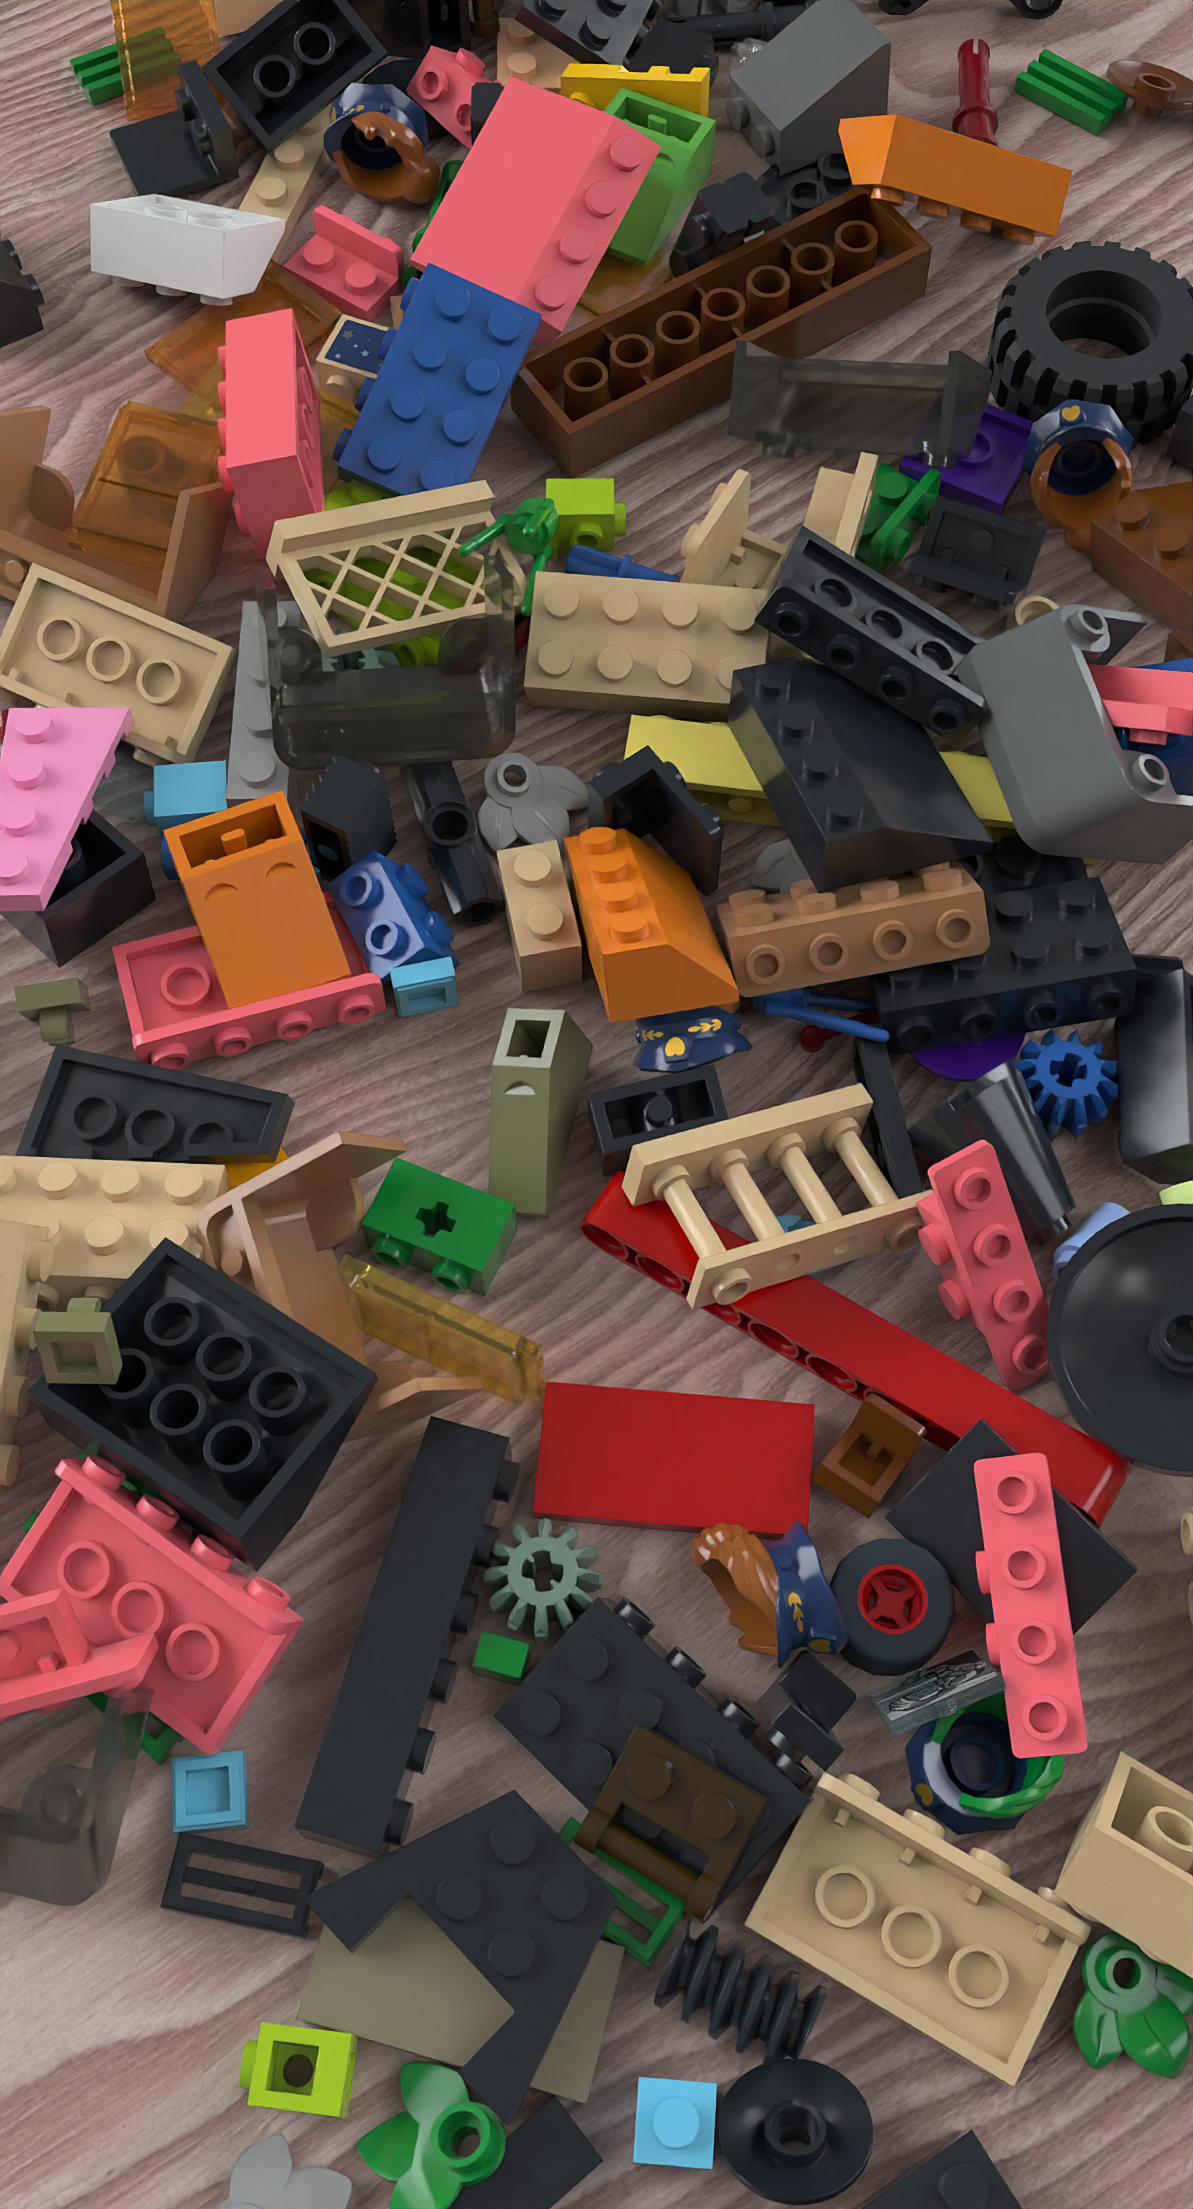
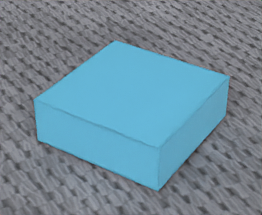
(424, 987)
(209, 1793)

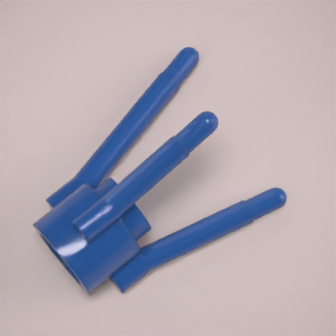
(793, 1005)

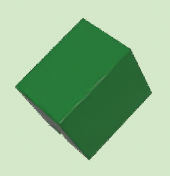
(501, 1658)

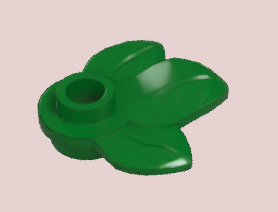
(1135, 2017)
(422, 2144)

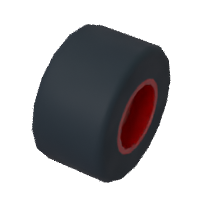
(906, 1588)

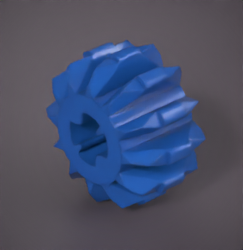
(1078, 1066)

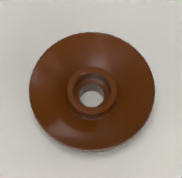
(1151, 87)

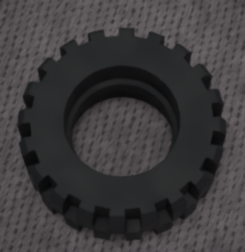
(1101, 297)

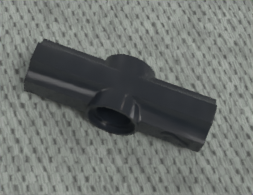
(459, 863)

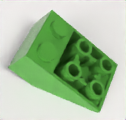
(673, 177)

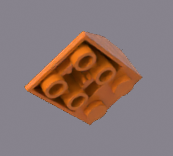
(257, 901)

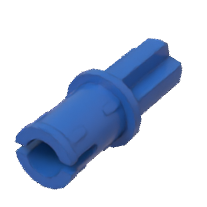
(596, 563)

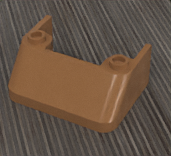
(38, 518)
(279, 1245)

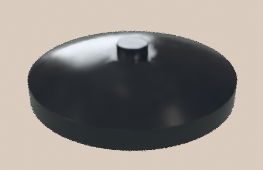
(1126, 1338)

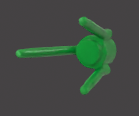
(528, 533)

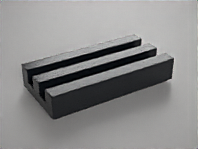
(181, 1873)

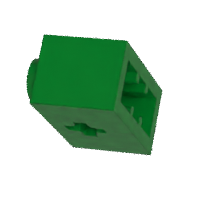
(423, 1202)

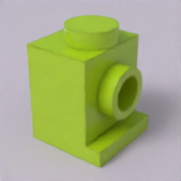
(585, 514)
(266, 2065)

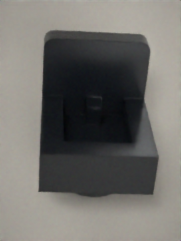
(804, 1709)

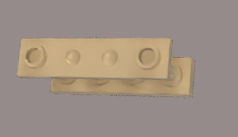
(778, 1139)

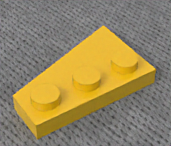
(599, 84)

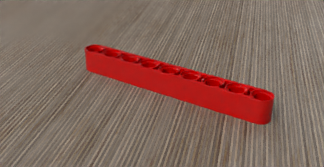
(860, 1351)

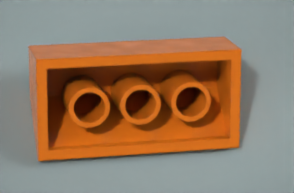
(954, 176)
(643, 928)

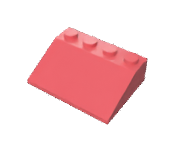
(538, 201)

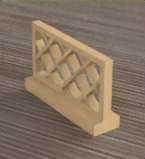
(385, 532)

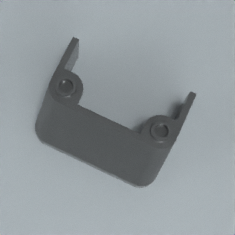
(1056, 746)

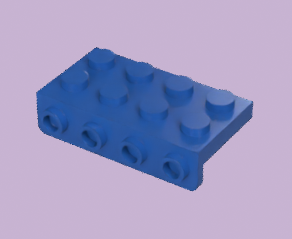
(436, 387)

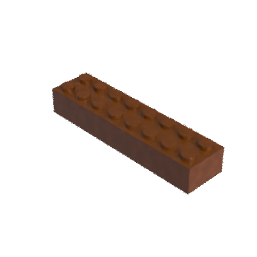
(677, 344)

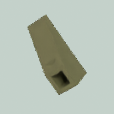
(534, 1105)

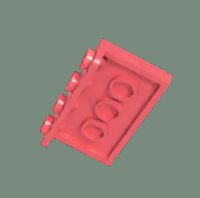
(184, 1017)
(144, 1574)

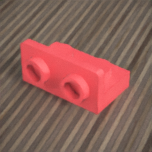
(349, 265)

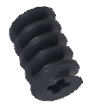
(740, 1996)

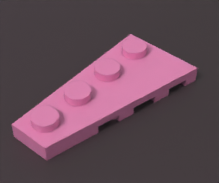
(46, 790)

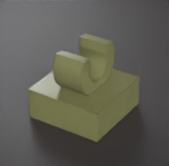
(53, 1005)
(78, 1344)

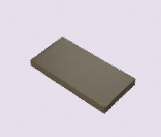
(427, 1999)

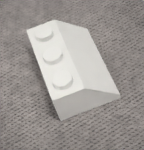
(182, 246)

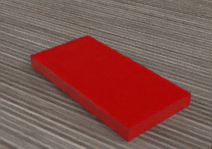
(673, 1460)

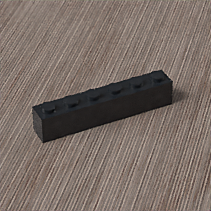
(407, 1640)

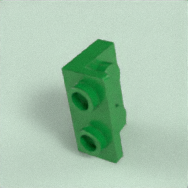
(895, 515)

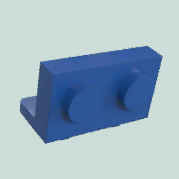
(390, 915)

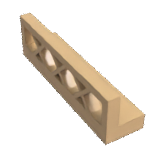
(839, 516)

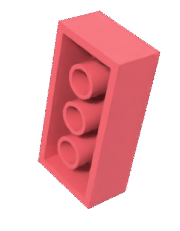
(269, 425)

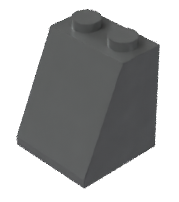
(808, 79)

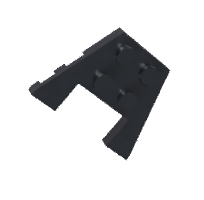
(510, 1905)

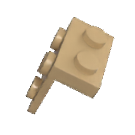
(722, 547)

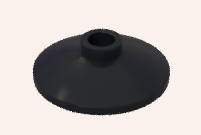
(800, 2105)

